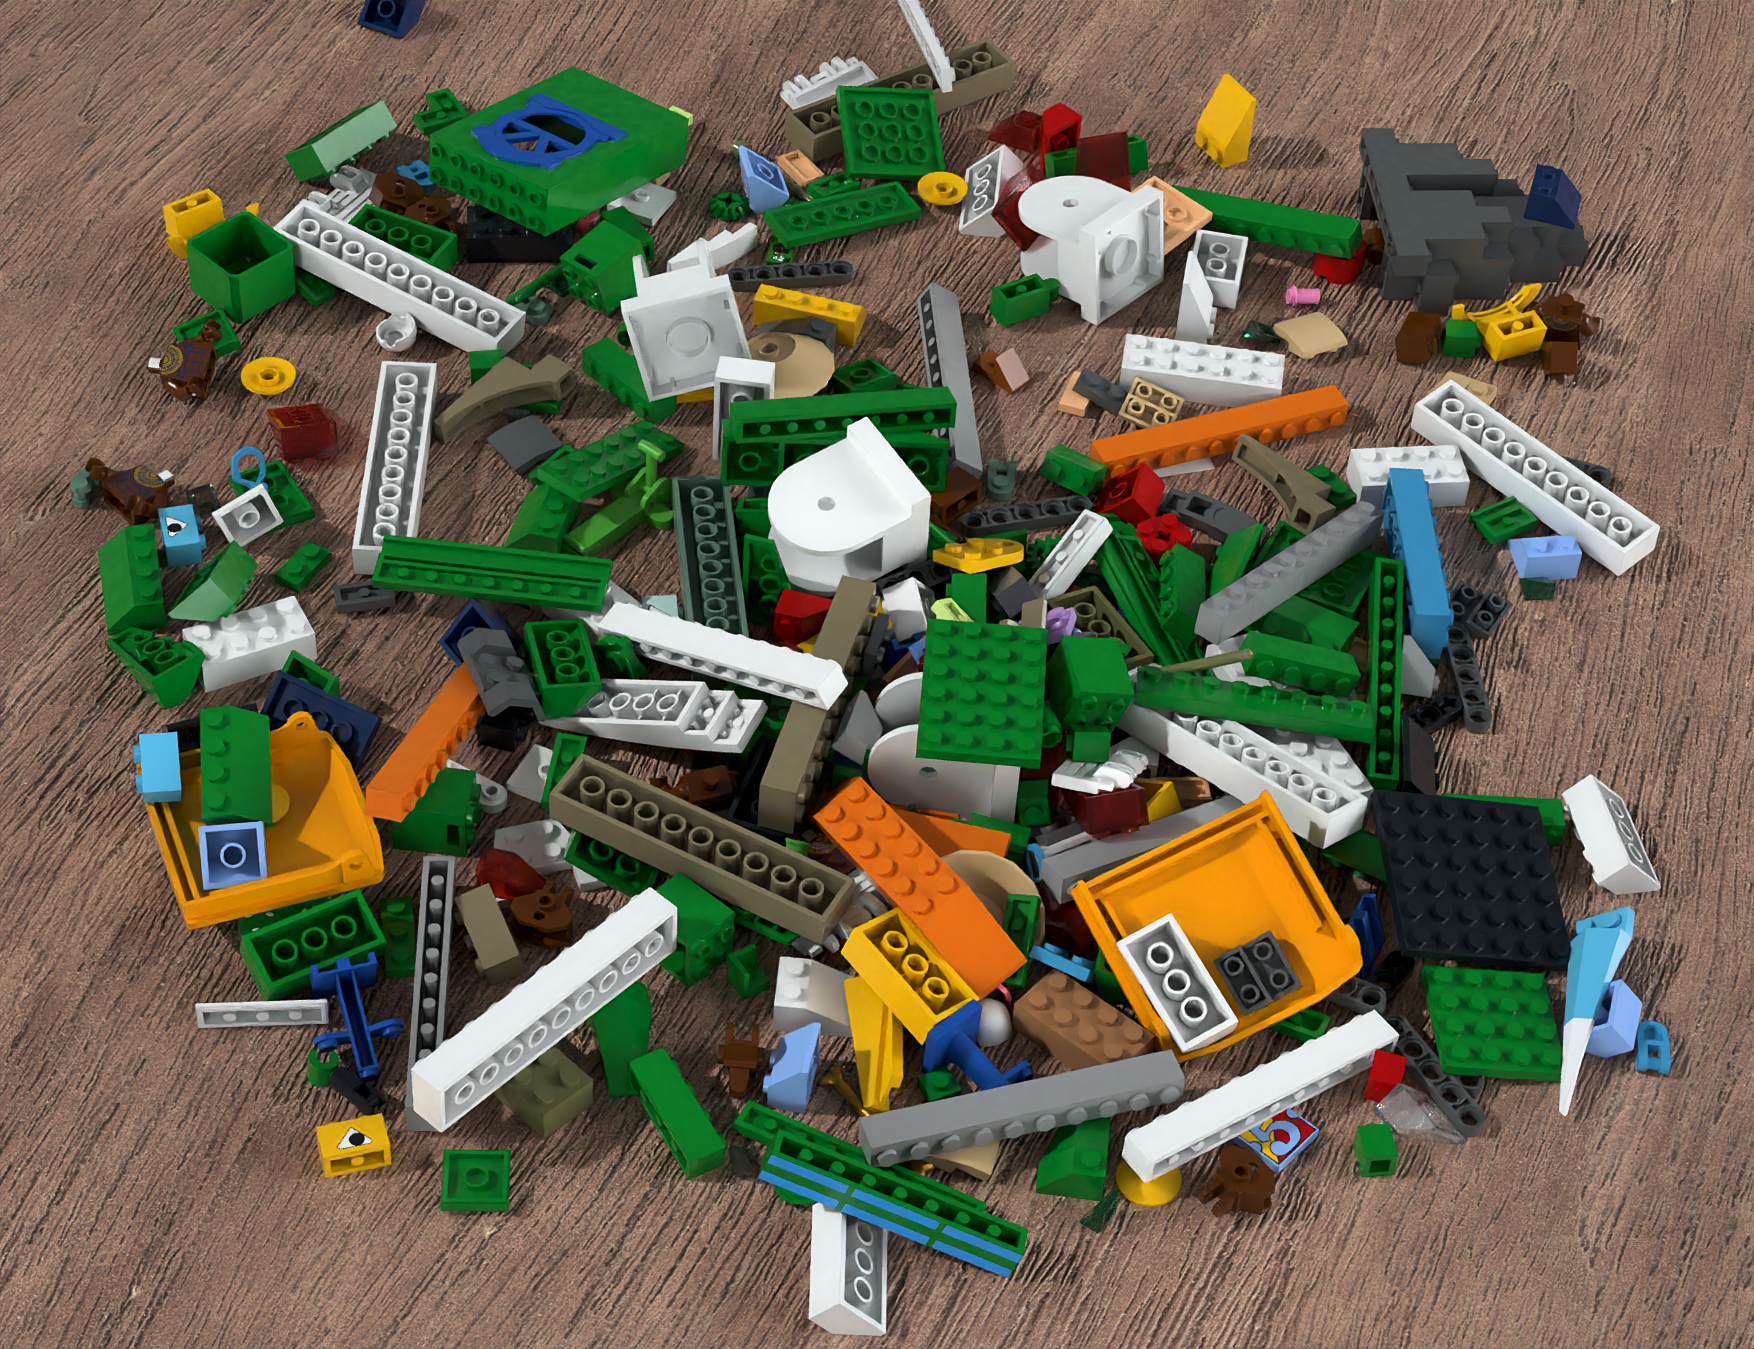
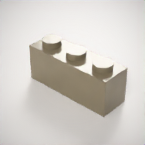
(488, 935)

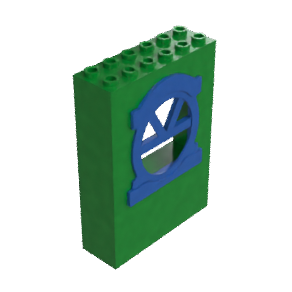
(605, 138)

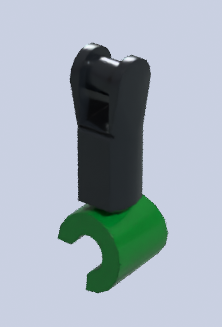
(343, 1082)

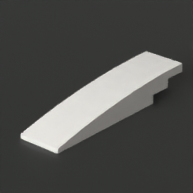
(667, 715)

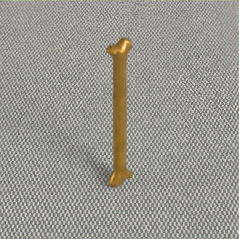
(836, 1081)

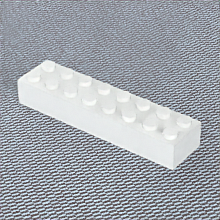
(1317, 750)

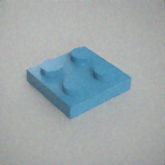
(1058, 958)

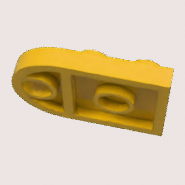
(979, 554)

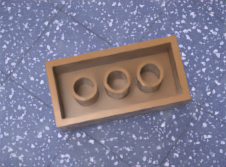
(1077, 1024)

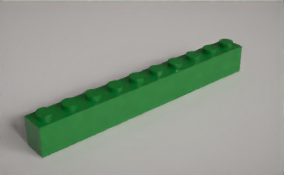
(1384, 672)

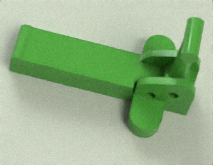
(634, 502)

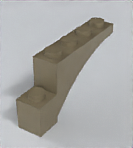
(503, 387)
(1295, 488)

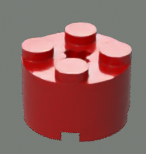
(1339, 269)
(1161, 535)

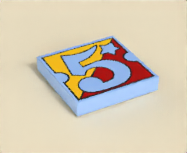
(1278, 1139)

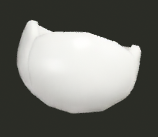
(397, 332)
(994, 1023)

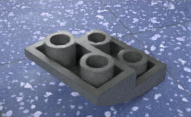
(525, 443)
(1477, 611)
(1062, 827)
(1258, 973)

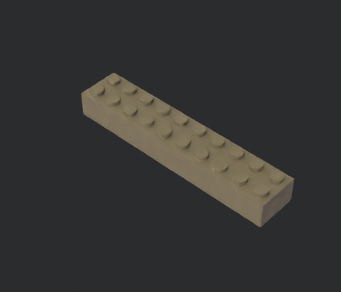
(979, 72)
(808, 728)
(702, 847)

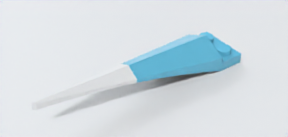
(1591, 966)

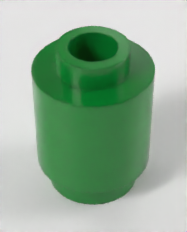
(1051, 728)

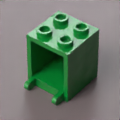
(602, 267)
(1089, 681)
(443, 816)
(703, 930)

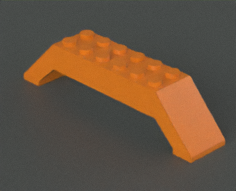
(917, 883)

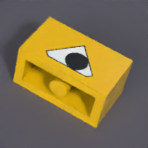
(353, 1145)

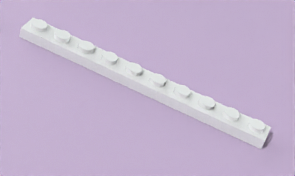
(929, 43)

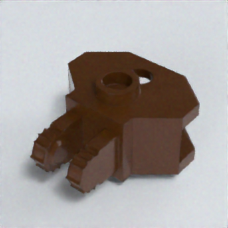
(392, 196)
(435, 213)
(544, 914)
(740, 1060)
(1238, 1185)

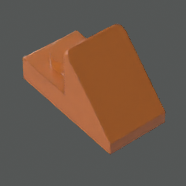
(1003, 370)

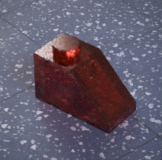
(1019, 131)
(507, 874)

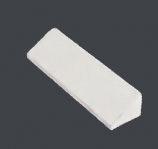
(1070, 555)
(262, 1013)

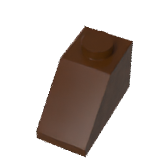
(1559, 359)

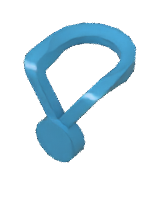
(235, 471)
(1039, 854)

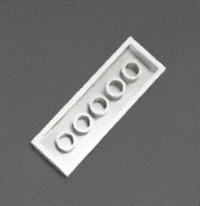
(1203, 371)

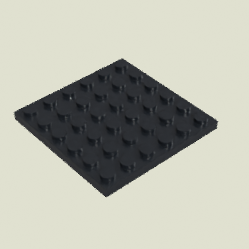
(1470, 880)

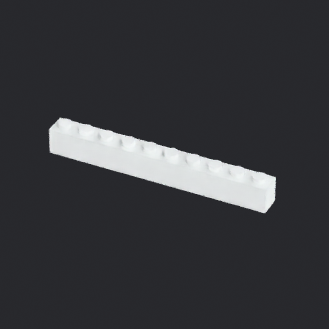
(727, 655)
(1257, 1096)

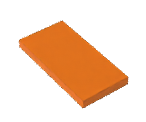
(950, 836)

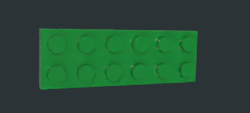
(842, 214)
(607, 461)

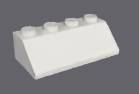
(985, 185)
(1609, 838)
(1178, 984)
(847, 1273)

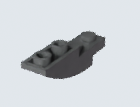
(1207, 514)

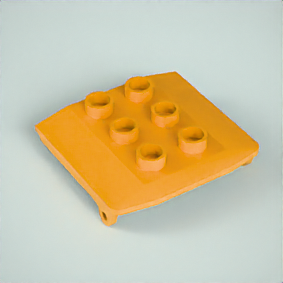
(311, 853)
(1224, 891)

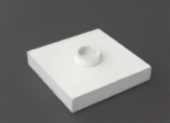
(646, 203)
(531, 774)

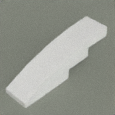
(722, 248)

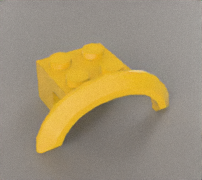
(192, 216)
(1506, 330)

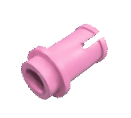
(1302, 296)

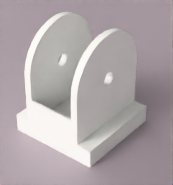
(1100, 249)
(682, 326)
(848, 513)
(954, 785)

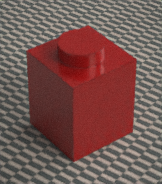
(1384, 1075)

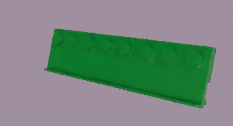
(492, 573)
(1137, 590)
(1254, 704)

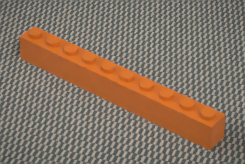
(1220, 431)
(425, 749)

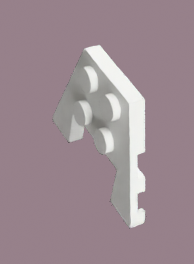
(543, 848)

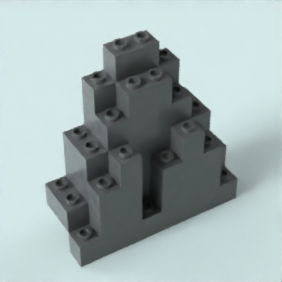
(1454, 225)

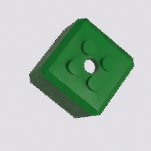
(241, 266)

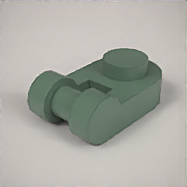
(536, 310)
(1001, 487)
(83, 488)

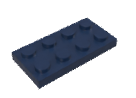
(347, 723)

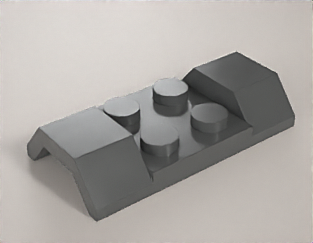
(498, 672)

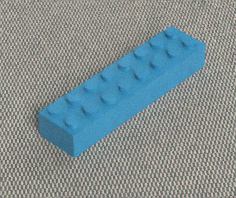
(1412, 538)

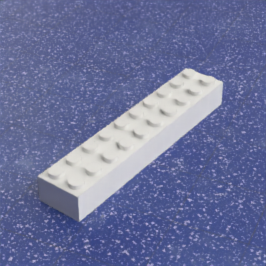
(400, 282)
(395, 459)
(1536, 477)
(1249, 764)
(543, 1009)

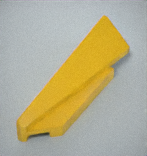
(876, 1043)

